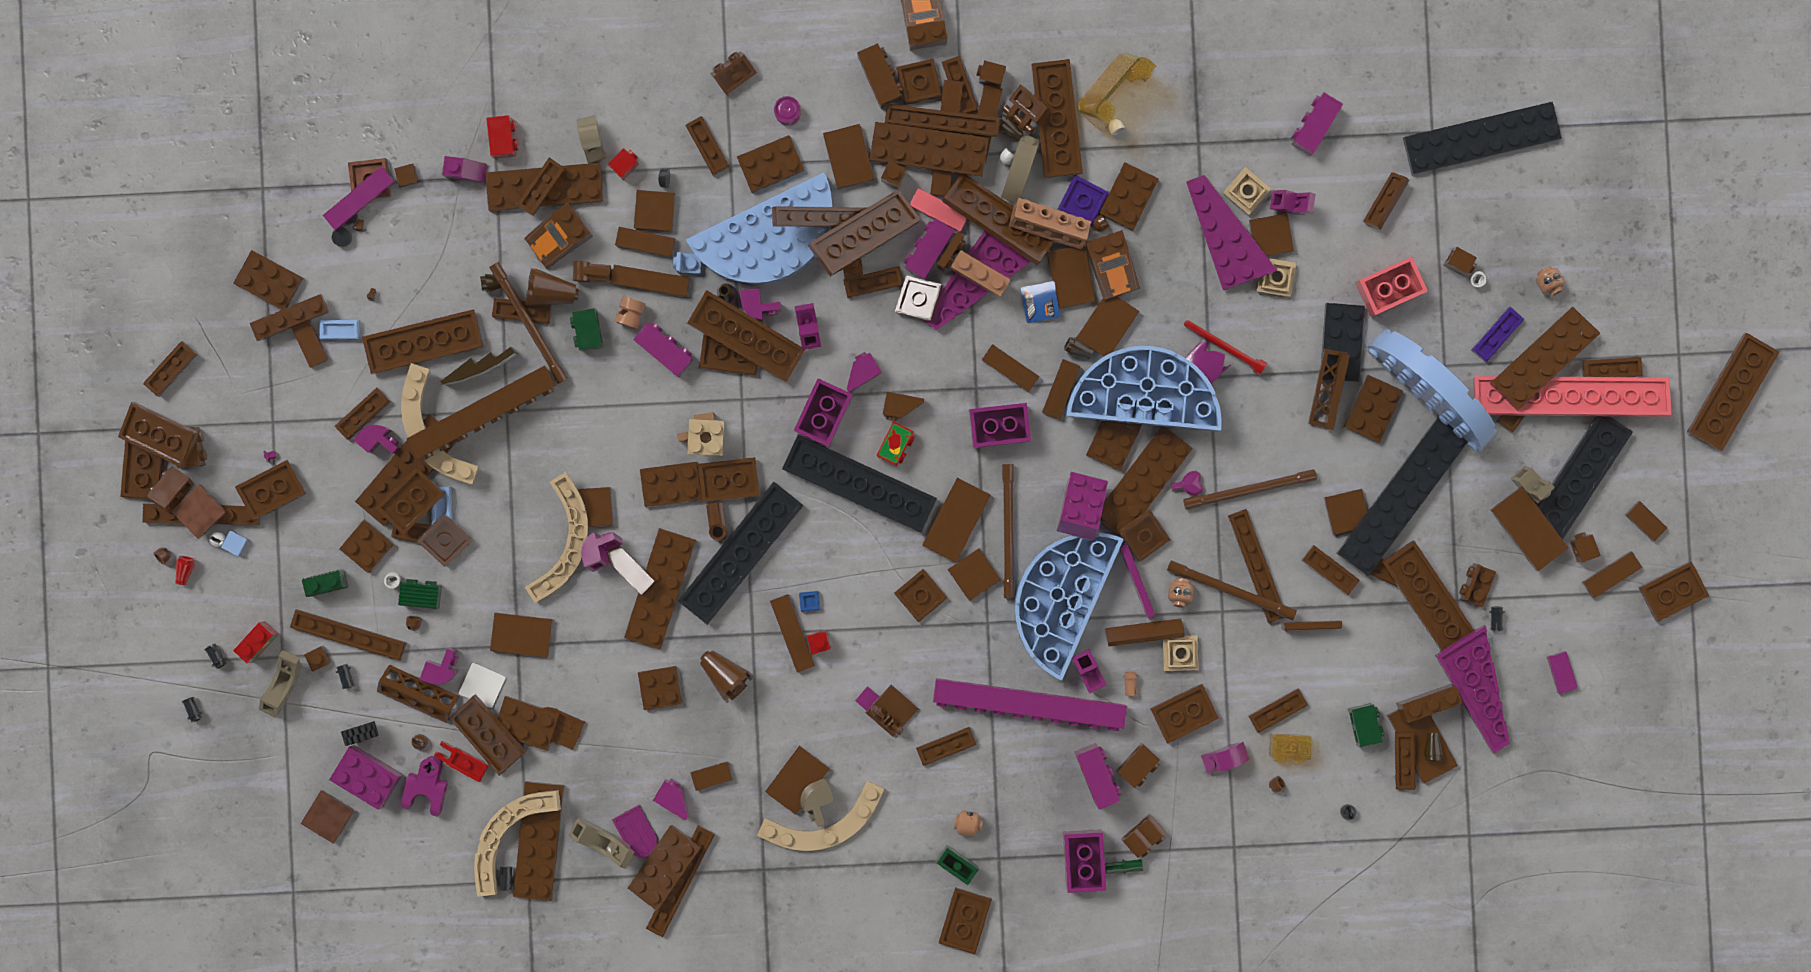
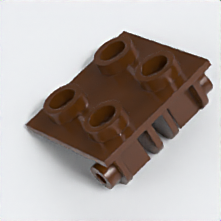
(892, 711)

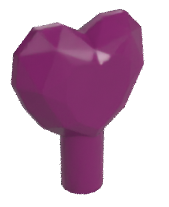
(1190, 484)

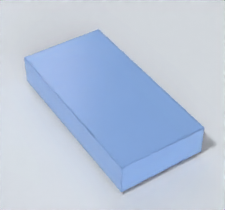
(339, 329)
(444, 505)

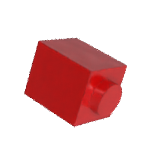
(624, 163)
(818, 642)

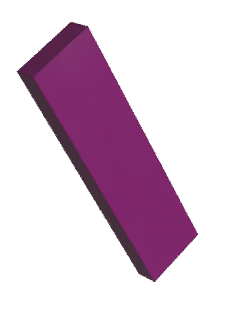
(358, 198)
(1136, 579)

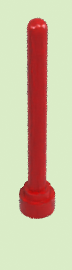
(1257, 365)

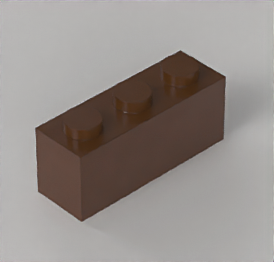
(880, 75)
(1429, 703)

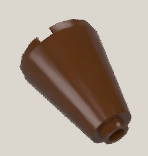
(549, 289)
(725, 675)

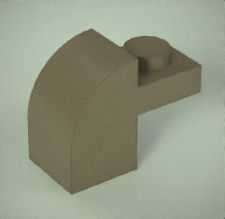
(591, 139)
(1532, 483)
(815, 796)

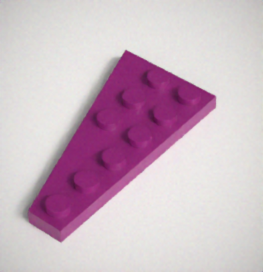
(1229, 242)
(961, 293)
(1473, 672)

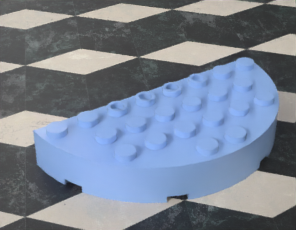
(754, 251)
(1436, 387)
(1148, 389)
(1060, 595)

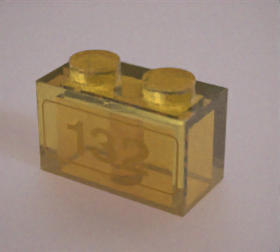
(1290, 747)

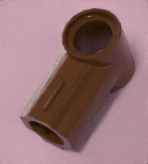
(587, 272)
(716, 519)

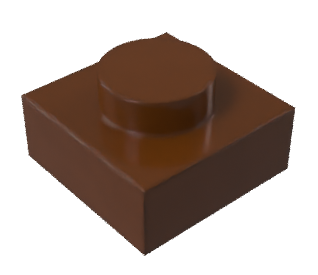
(317, 658)

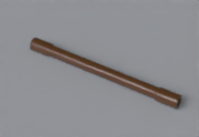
(502, 279)
(1299, 478)
(1008, 479)
(1184, 571)

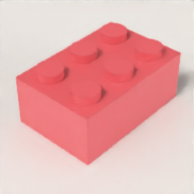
(1391, 286)

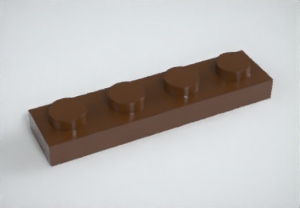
(289, 317)

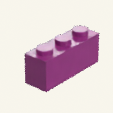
(1316, 123)
(928, 248)
(664, 348)

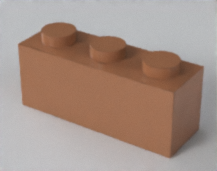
(980, 274)

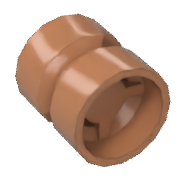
(630, 312)

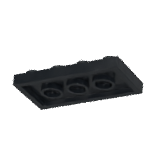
(1343, 333)

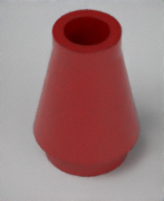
(184, 568)

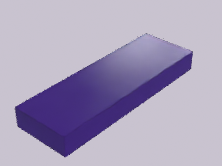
(1497, 334)

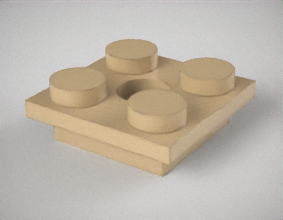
(1236, 195)
(1281, 288)
(697, 428)
(1189, 662)

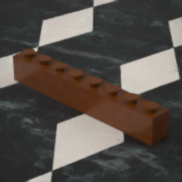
(481, 412)

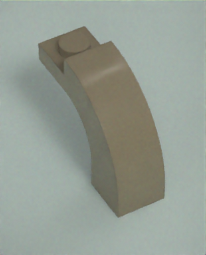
(1020, 168)
(281, 685)
(602, 841)

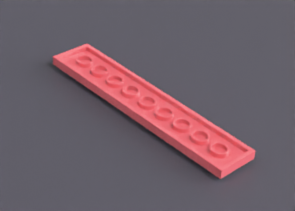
(1584, 397)

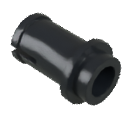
(1496, 617)
(215, 656)
(345, 676)
(192, 709)
(506, 878)

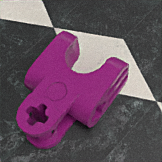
(426, 783)

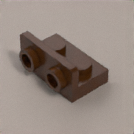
(733, 72)
(1477, 584)

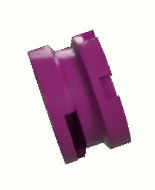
(787, 110)

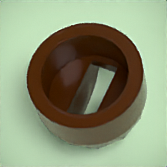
(1100, 223)
(162, 555)
(413, 622)
(422, 738)
(1277, 784)

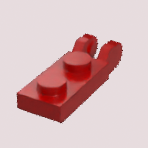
(463, 762)

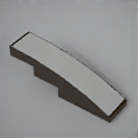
(472, 369)

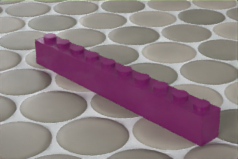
(1029, 703)

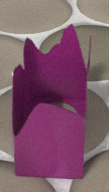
(1207, 361)

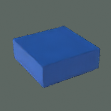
(809, 601)

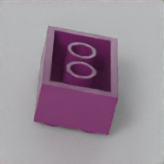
(823, 412)
(999, 425)
(1082, 506)
(1098, 775)
(366, 777)
(1084, 861)

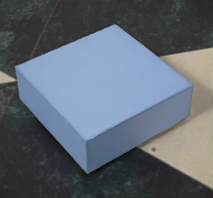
(234, 543)

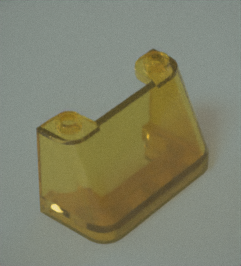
(1095, 103)

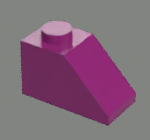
(464, 169)
(862, 371)
(672, 798)

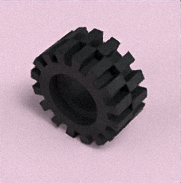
(359, 733)

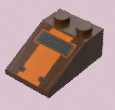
(924, 23)
(558, 235)
(1112, 265)

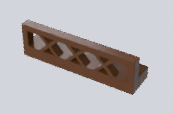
(1336, 389)
(411, 697)

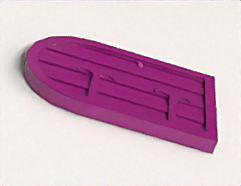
(636, 831)

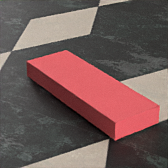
(937, 209)

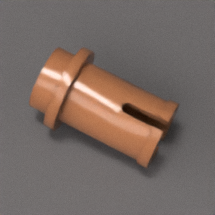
(1130, 683)

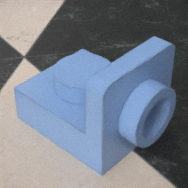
(687, 263)

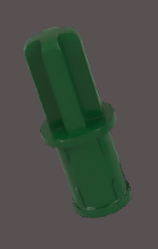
(1123, 866)

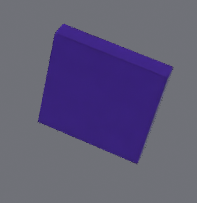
(1083, 199)

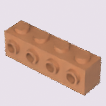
(1050, 223)

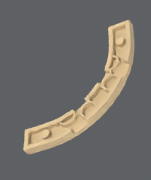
(413, 423)
(577, 534)
(496, 829)
(829, 835)

